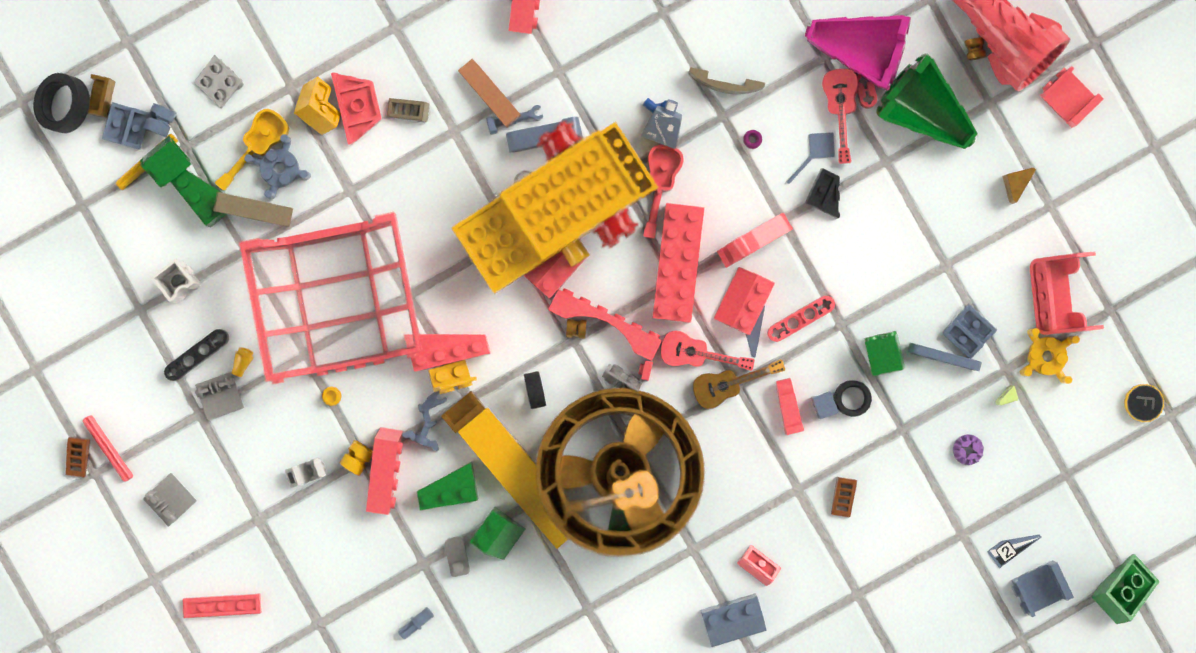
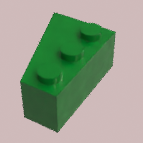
(199, 196)
(450, 490)

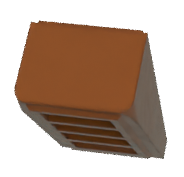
(84, 458)
(841, 480)

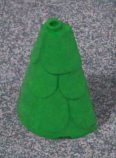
(927, 105)

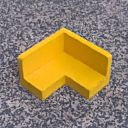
(314, 108)

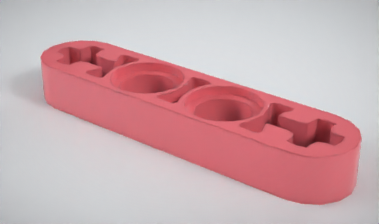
(799, 316)

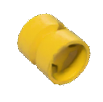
(356, 458)

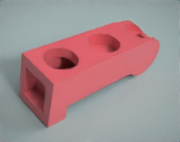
(789, 407)

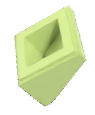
(1008, 396)

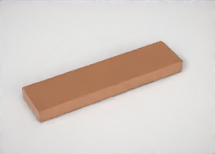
(489, 93)

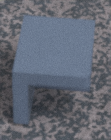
(824, 405)

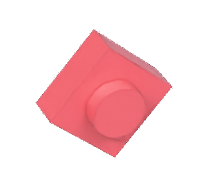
(645, 370)

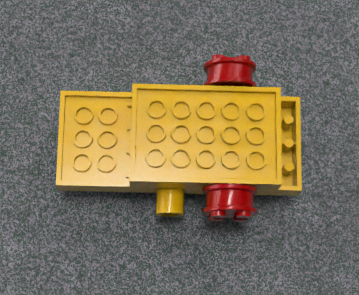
(575, 193)

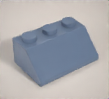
(733, 620)

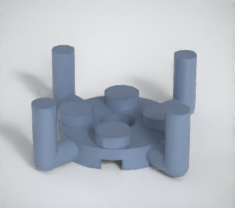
(268, 163)

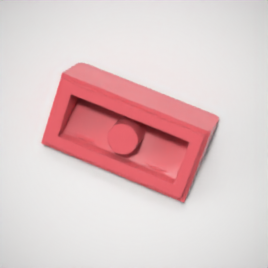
(759, 565)

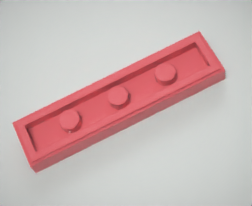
(222, 605)

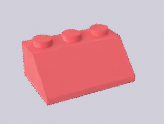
(552, 274)
(744, 300)

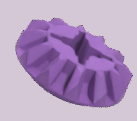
(965, 441)

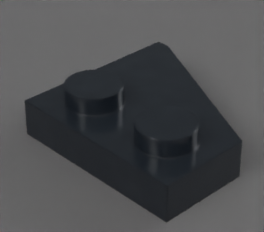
(825, 193)

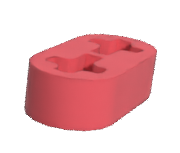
(871, 93)

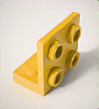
(450, 375)

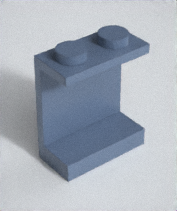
(1041, 588)

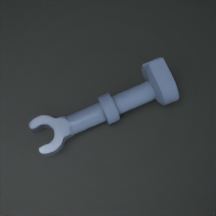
(494, 123)

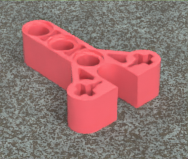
(754, 240)

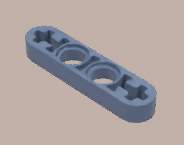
(944, 357)

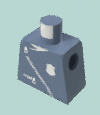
(664, 125)

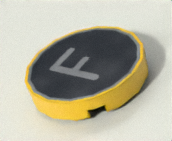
(1144, 403)

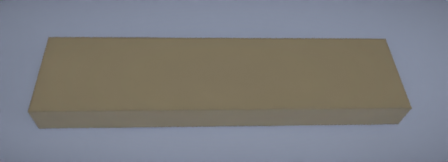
(253, 209)

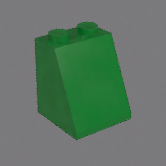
(497, 534)

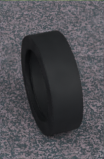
(43, 103)

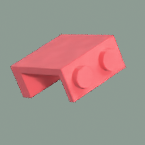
(1070, 97)

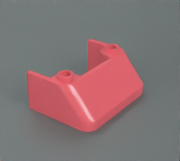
(1053, 295)

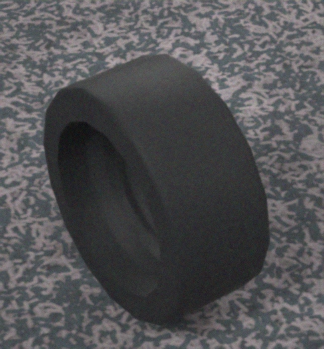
(534, 390)
(867, 398)

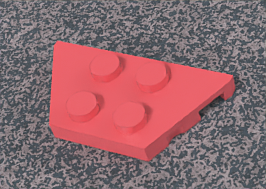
(357, 105)

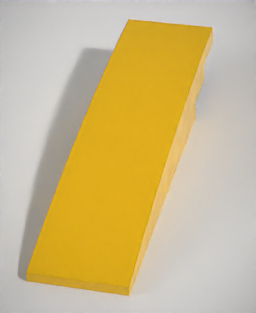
(511, 468)

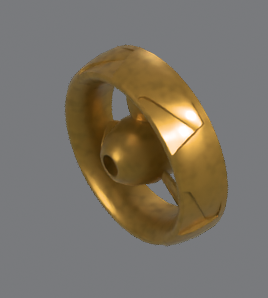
(649, 422)

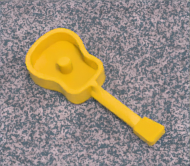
(264, 134)

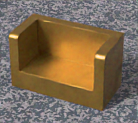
(101, 96)
(463, 412)

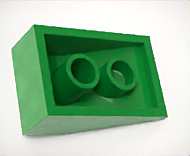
(1126, 590)

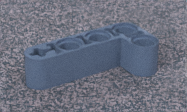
(529, 137)

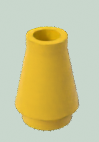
(241, 361)

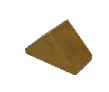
(1016, 183)

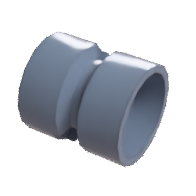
(159, 120)

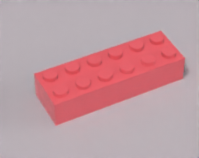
(678, 262)

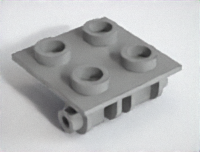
(218, 81)
(616, 372)
(219, 396)
(169, 499)

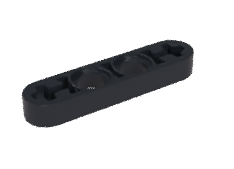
(195, 353)

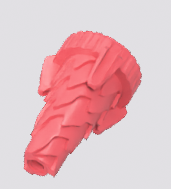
(1020, 43)

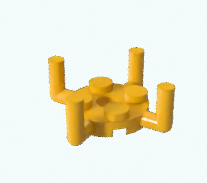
(1058, 352)

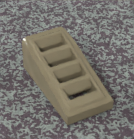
(423, 114)

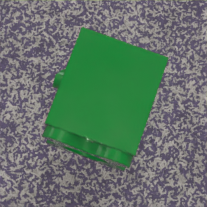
(165, 162)
(884, 353)

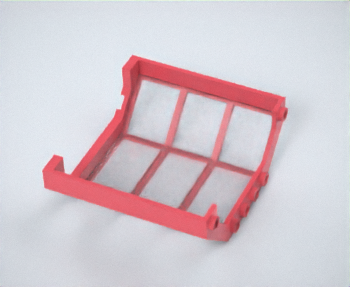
(331, 299)

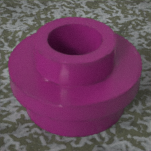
(757, 135)

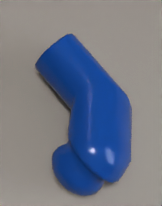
(651, 106)

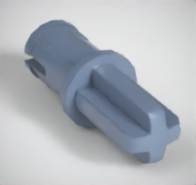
(415, 623)

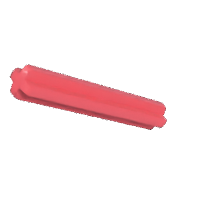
(107, 448)

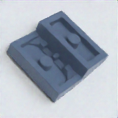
(125, 126)
(969, 331)

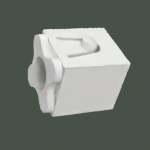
(165, 276)

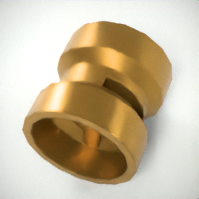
(974, 52)
(571, 328)

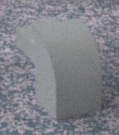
(305, 472)

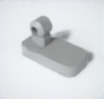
(457, 556)

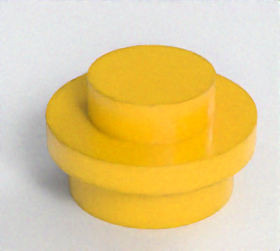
(331, 396)

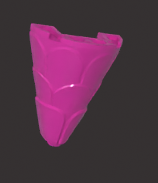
(863, 44)

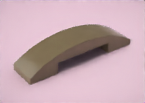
(702, 77)

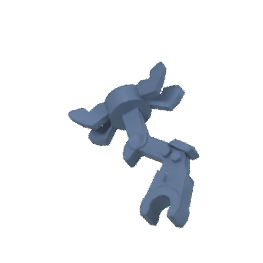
(431, 402)

